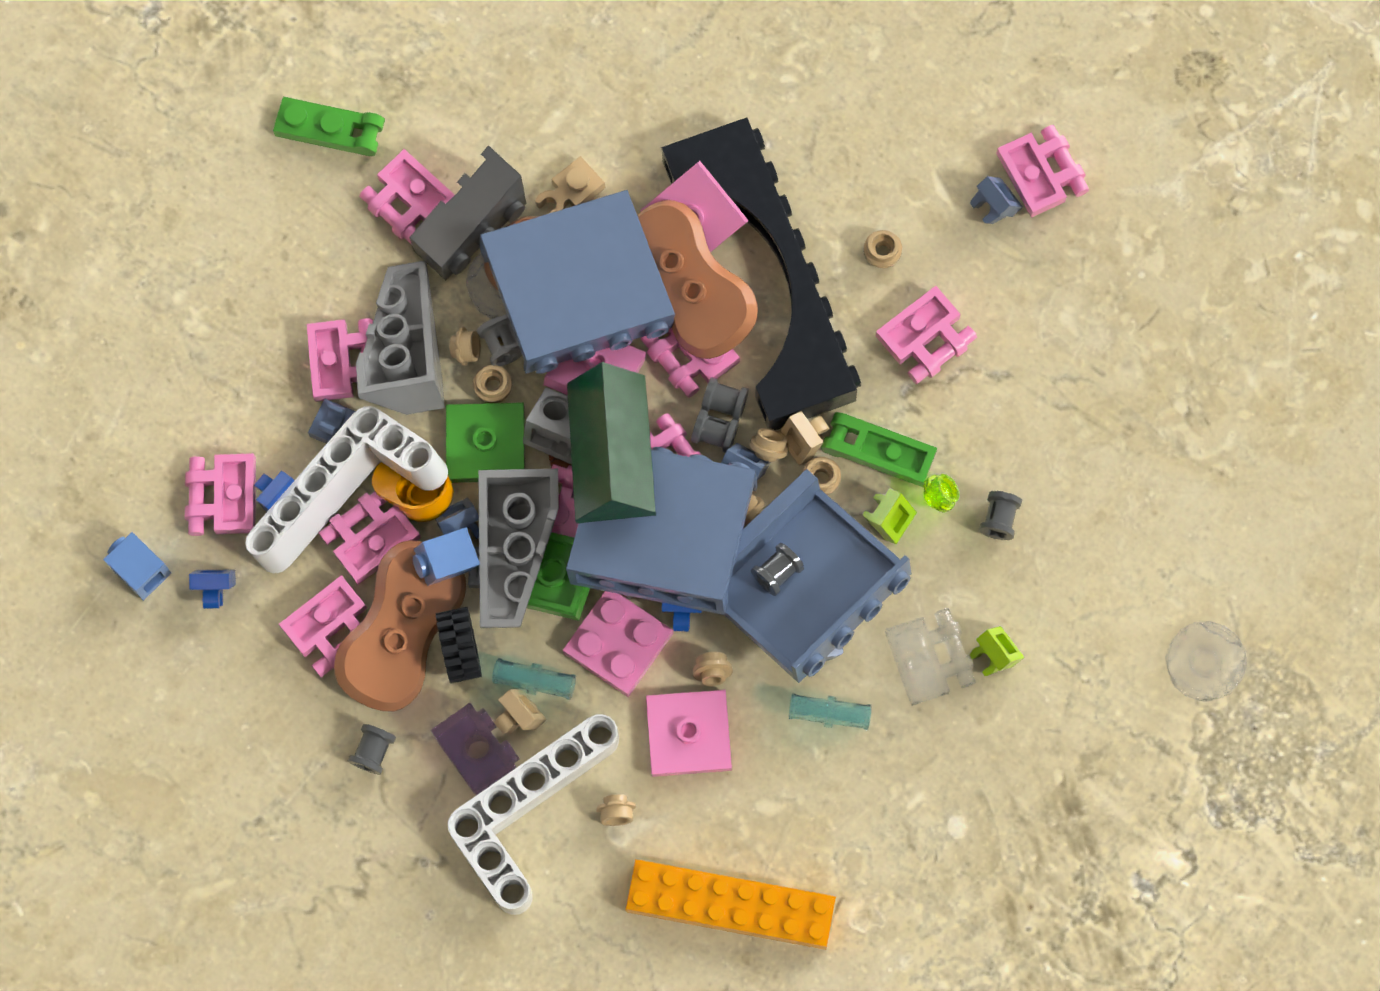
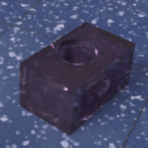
(460, 732)

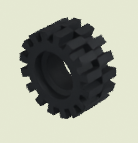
(458, 645)

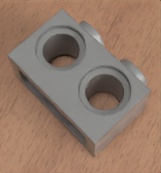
(549, 427)

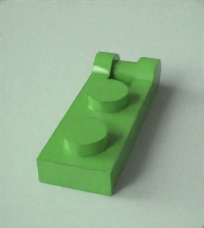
(328, 126)
(880, 449)

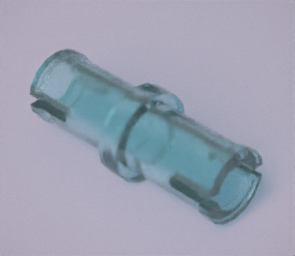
(534, 678)
(830, 711)

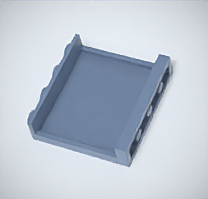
(578, 282)
(681, 552)
(840, 586)

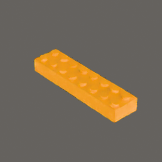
(730, 904)

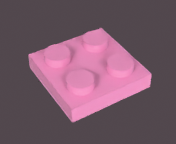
(618, 642)

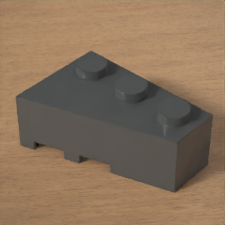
(481, 206)

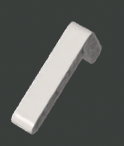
(334, 476)
(524, 801)

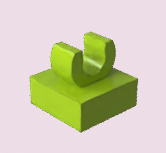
(891, 515)
(999, 648)

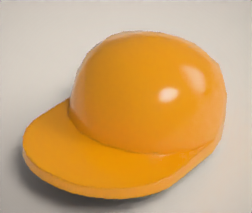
(410, 499)

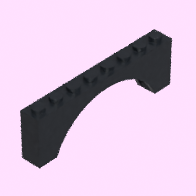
(811, 365)

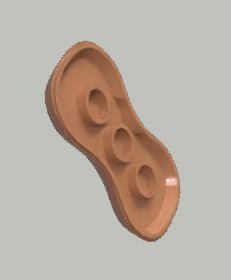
(709, 302)
(387, 652)

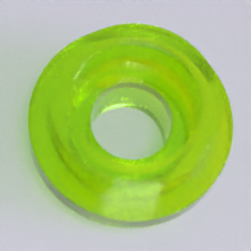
(941, 492)

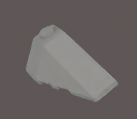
(401, 351)
(514, 531)

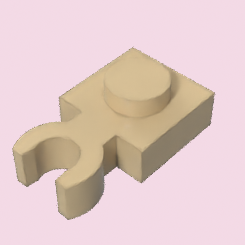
(573, 186)

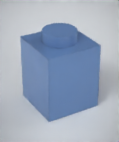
(445, 557)
(136, 565)

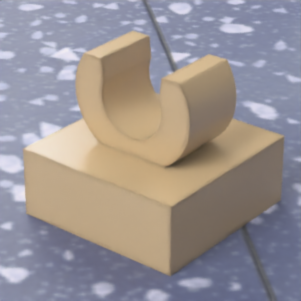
(804, 436)
(519, 712)

